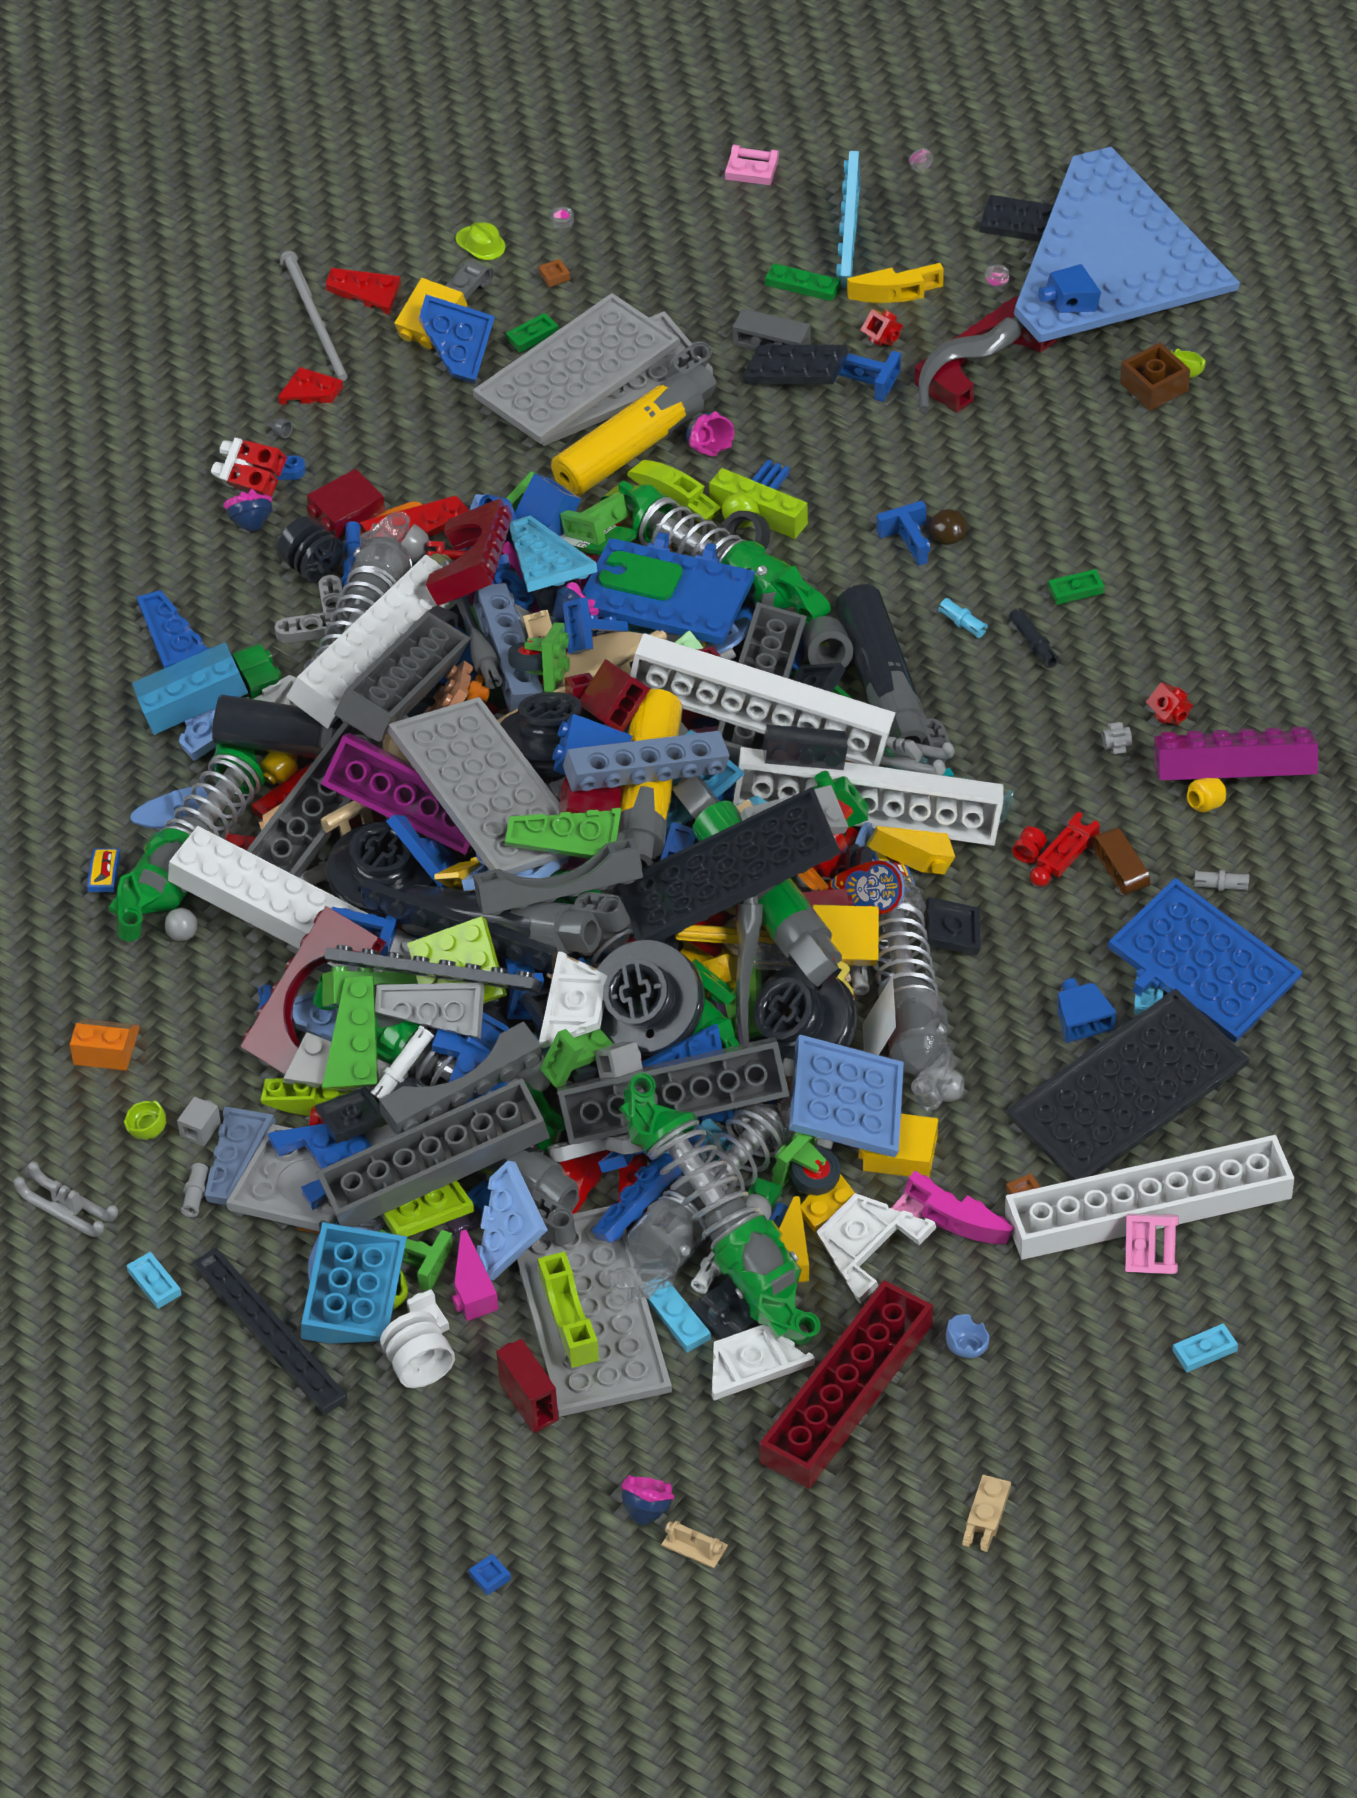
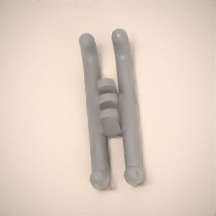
(908, 755)
(65, 1203)

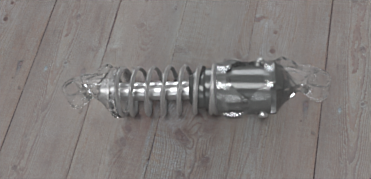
(919, 1011)

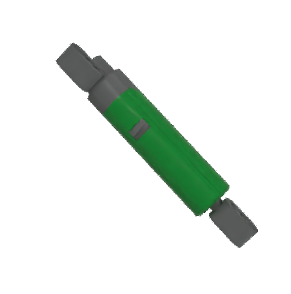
(786, 911)

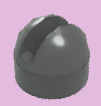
(282, 427)

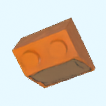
(103, 1044)

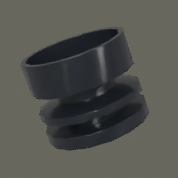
(310, 549)

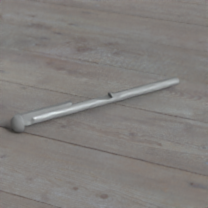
(289, 260)

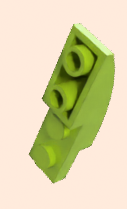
(676, 486)
(295, 1097)

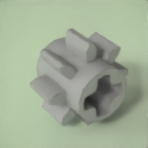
(1117, 738)

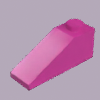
(473, 1287)

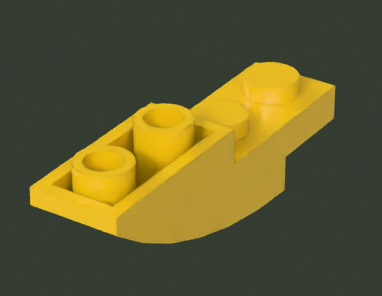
(892, 287)

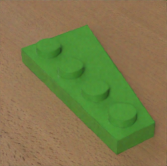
(564, 833)
(354, 1041)

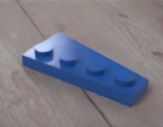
(168, 631)
(636, 1198)

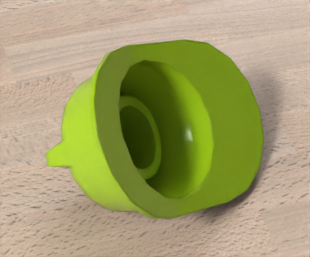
(481, 241)

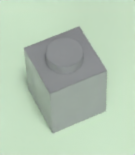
(618, 1059)
(199, 1121)

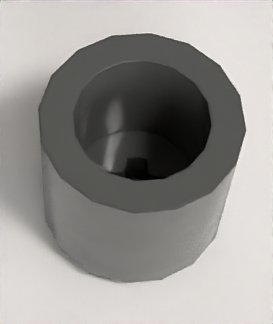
(835, 650)

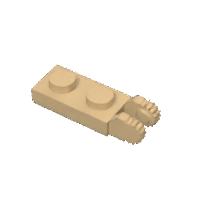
(987, 1510)

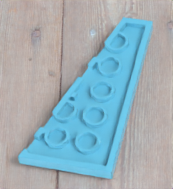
(849, 214)
(546, 556)

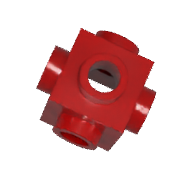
(882, 327)
(1170, 704)

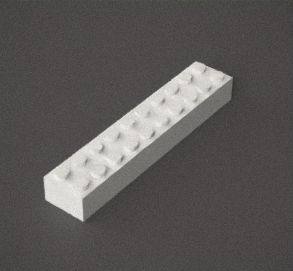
(329, 675)
(758, 697)
(895, 797)
(256, 890)
(1186, 1185)

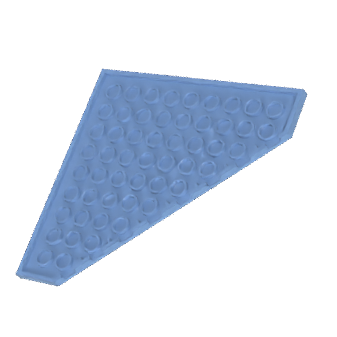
(1127, 245)

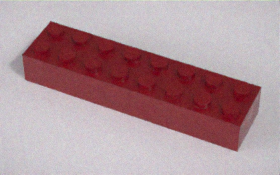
(846, 1384)

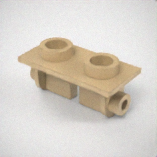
(693, 1544)

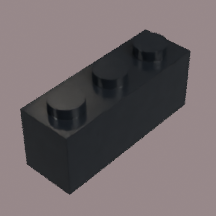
(804, 747)

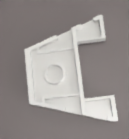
(859, 1231)

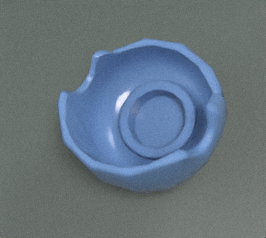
(965, 1337)

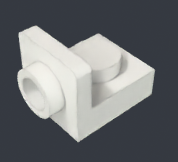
(426, 1302)

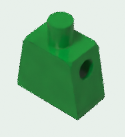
(847, 794)

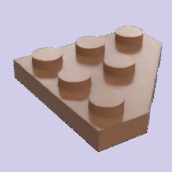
(454, 689)

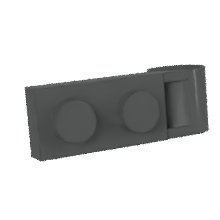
(470, 277)

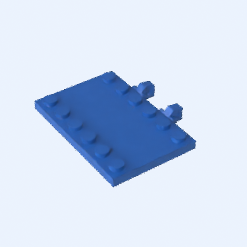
(702, 602)
(1206, 957)

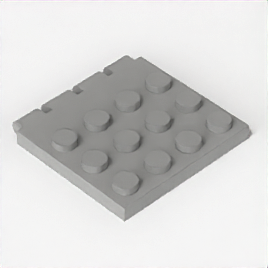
(273, 1187)

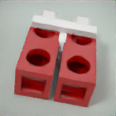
(250, 466)

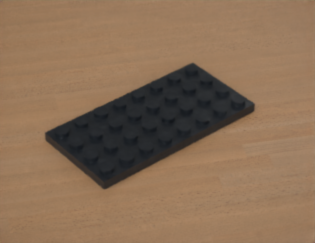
(729, 867)
(1127, 1087)

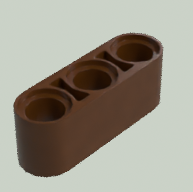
(1120, 861)

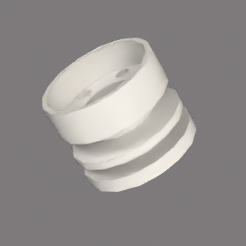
(417, 1349)

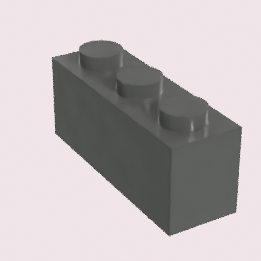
(759, 329)

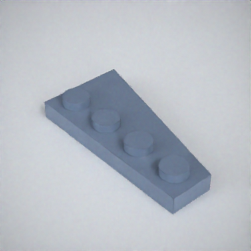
(238, 1142)

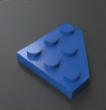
(457, 335)

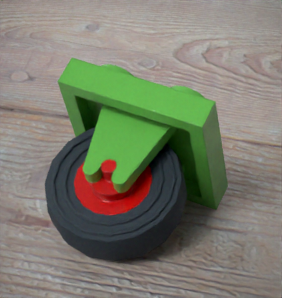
(543, 656)
(809, 1166)

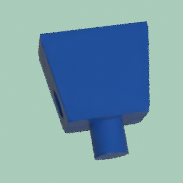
(1071, 290)
(1083, 1011)

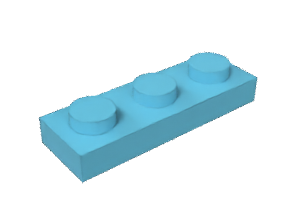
(679, 1318)

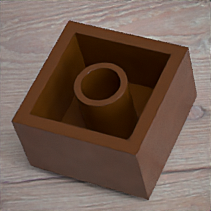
(1155, 376)

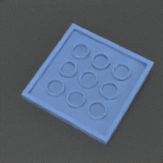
(846, 1096)

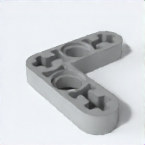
(318, 619)
(618, 1143)

